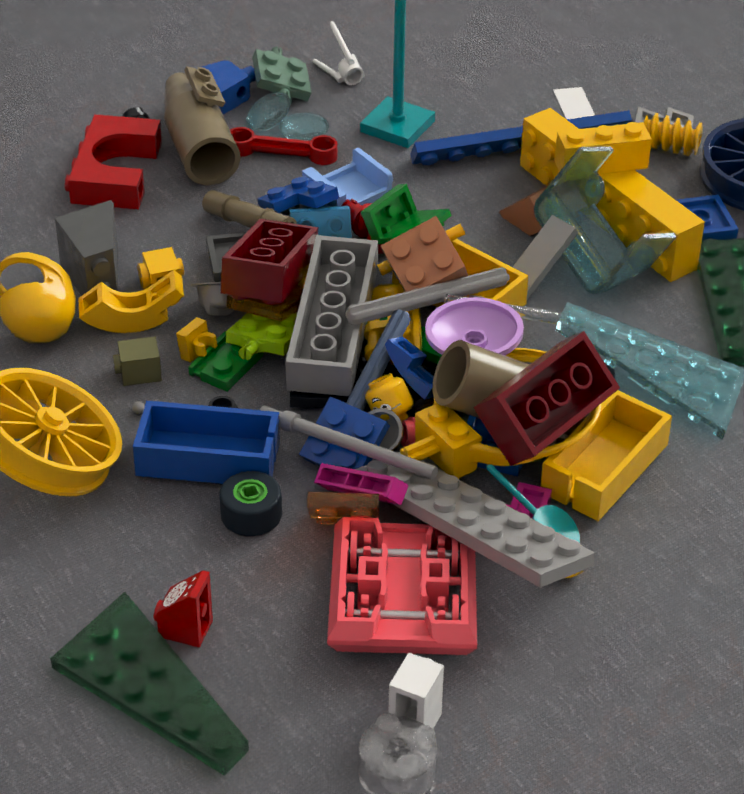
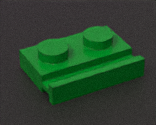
(222, 365)

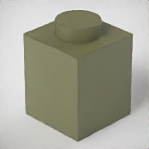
(138, 361)

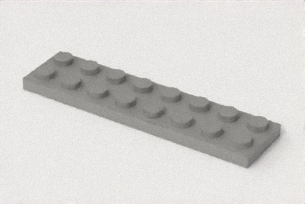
(489, 526)

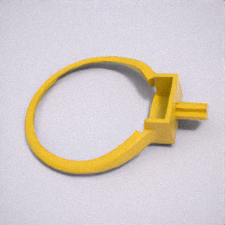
(457, 446)

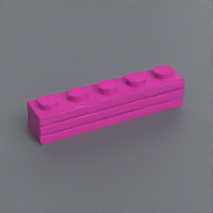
(356, 481)

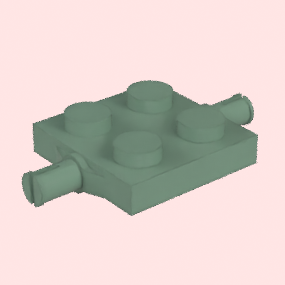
(281, 74)

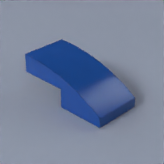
(408, 362)

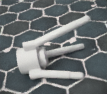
(348, 68)

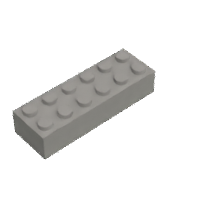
(323, 343)

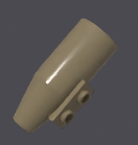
(199, 126)
(471, 374)

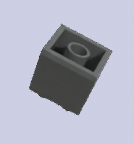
(89, 246)

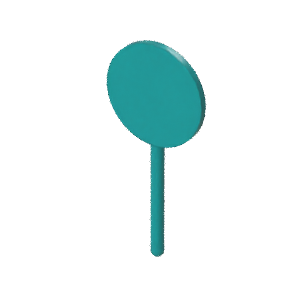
(546, 515)

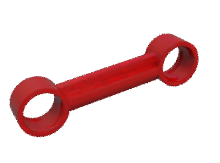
(320, 149)

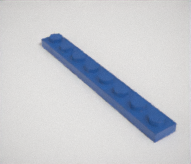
(503, 140)

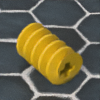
(674, 135)

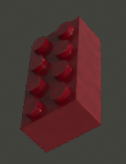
(268, 261)
(546, 398)

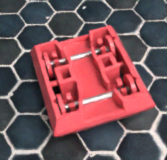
(401, 590)

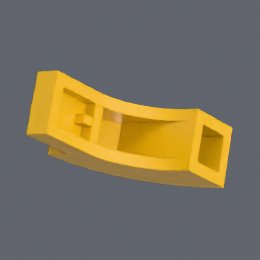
(130, 311)

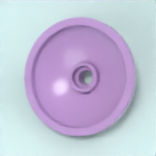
(476, 321)

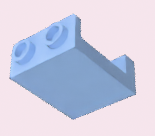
(361, 179)

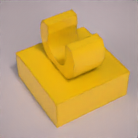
(195, 339)

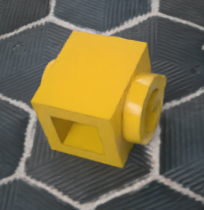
(157, 265)

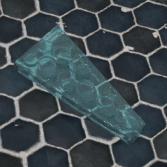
(664, 368)

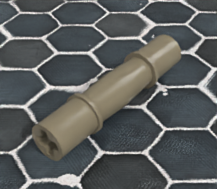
(233, 209)

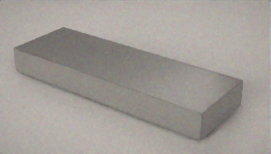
(545, 251)

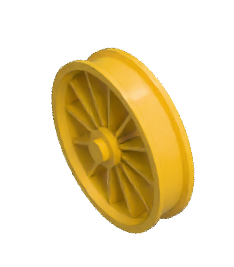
(79, 449)

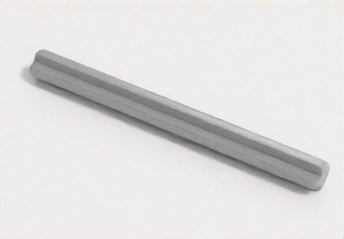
(426, 295)

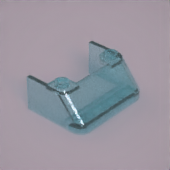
(596, 251)

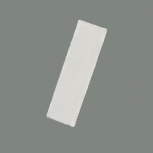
(574, 102)

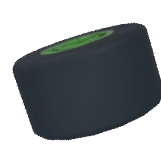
(250, 503)

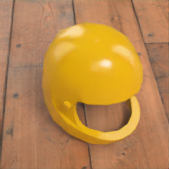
(36, 309)

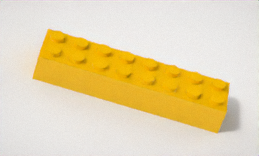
(629, 200)

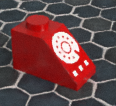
(186, 610)

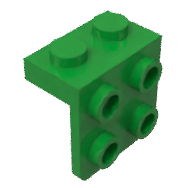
(397, 214)

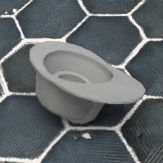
(212, 299)

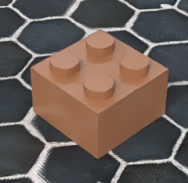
(423, 256)

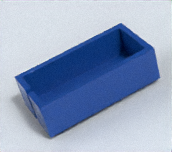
(204, 442)

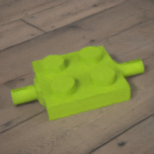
(261, 335)

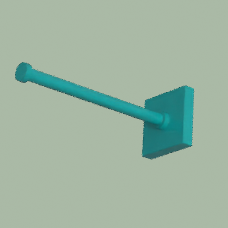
(393, 118)

